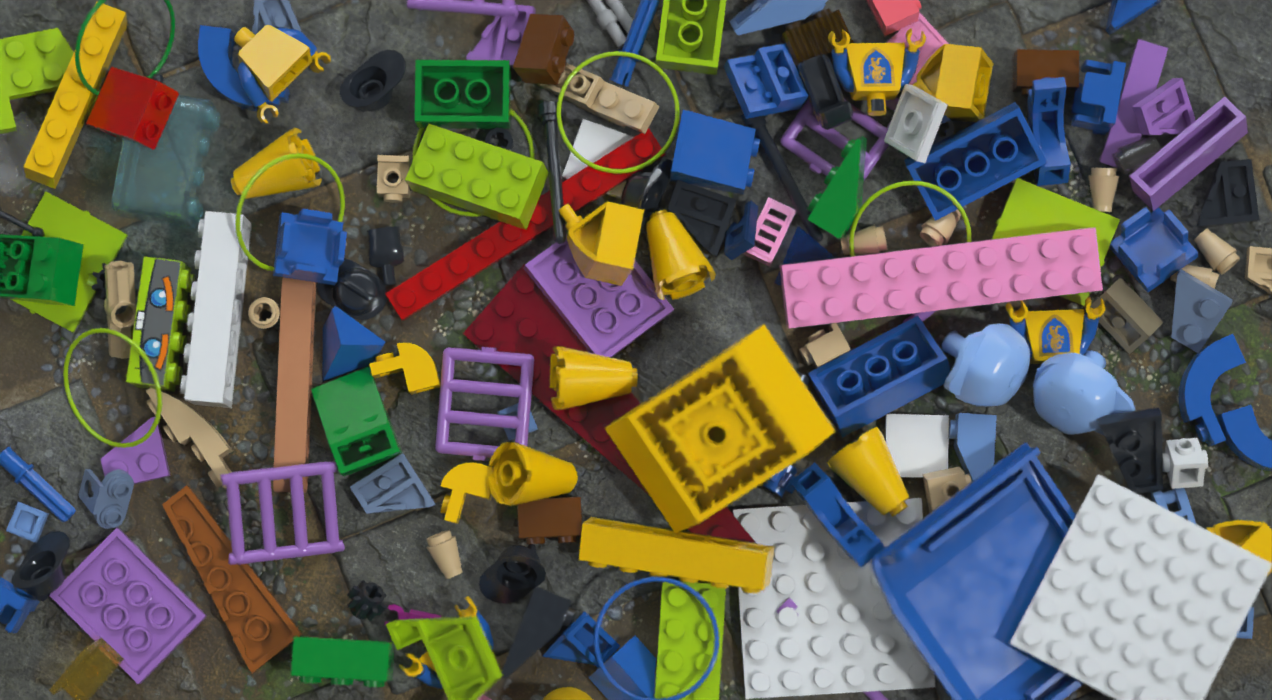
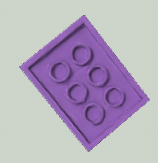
(598, 312)
(128, 604)

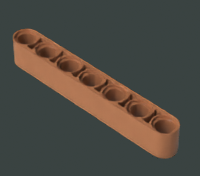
(294, 377)

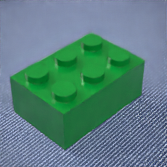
(463, 93)
(342, 661)

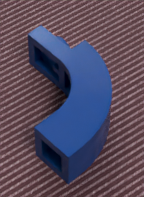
(216, 59)
(1047, 125)
(1198, 382)
(1246, 437)
(836, 515)

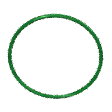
(82, 30)

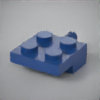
(766, 82)

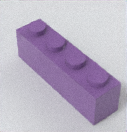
(1189, 153)

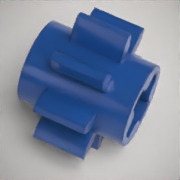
(781, 481)

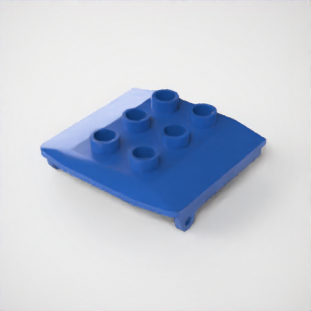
(970, 575)

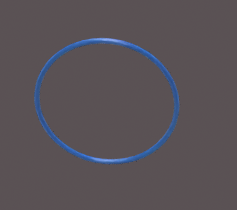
(656, 579)

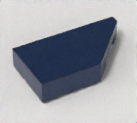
(741, 236)

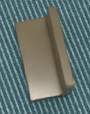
(1127, 316)

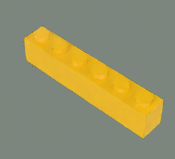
(73, 99)
(679, 554)

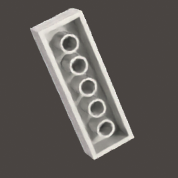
(217, 311)

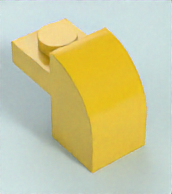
(414, 361)
(463, 480)

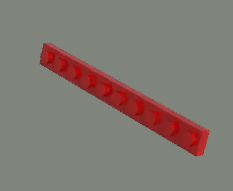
(505, 238)

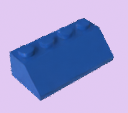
(977, 160)
(880, 376)

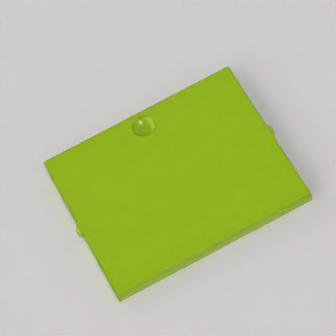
(1039, 211)
(100, 246)

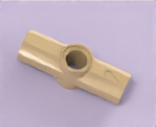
(120, 292)

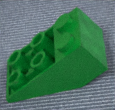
(843, 197)
(39, 269)
(356, 422)

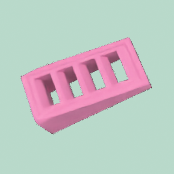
(759, 254)

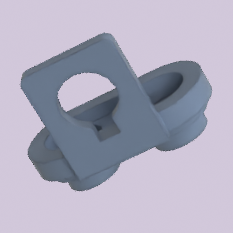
(109, 497)

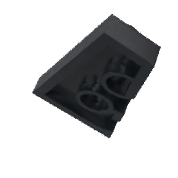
(1137, 447)

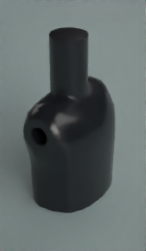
(385, 251)

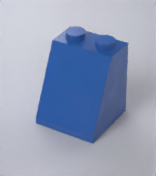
(714, 153)

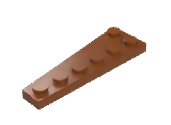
(243, 600)

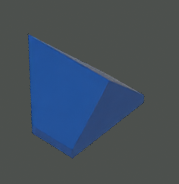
(1125, 11)
(347, 345)
(578, 643)
(632, 669)

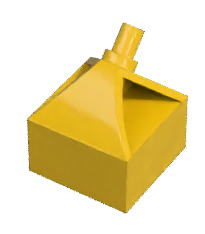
(958, 78)
(604, 240)
(1249, 535)

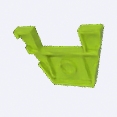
(31, 67)
(456, 650)

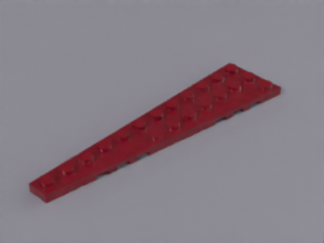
(527, 323)

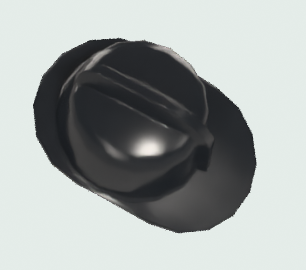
(373, 82)
(646, 189)
(356, 291)
(43, 566)
(513, 574)

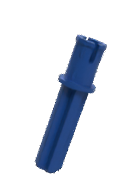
(634, 41)
(36, 485)

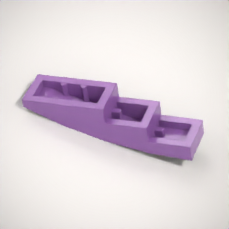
(1138, 83)

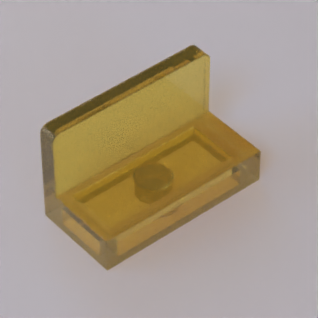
(88, 671)

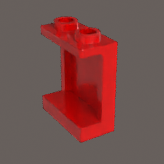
(133, 107)

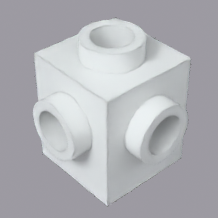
(1185, 463)

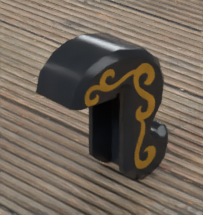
(824, 92)

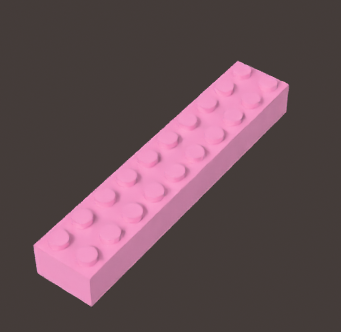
(941, 277)

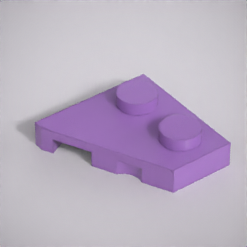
(502, 37)
(1165, 110)
(142, 461)

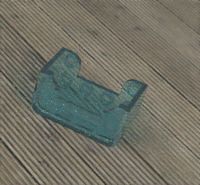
(163, 181)

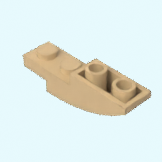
(605, 99)
(187, 426)

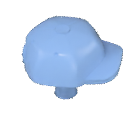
(987, 365)
(1077, 391)

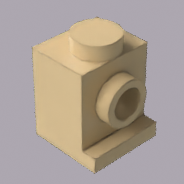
(393, 164)
(824, 347)

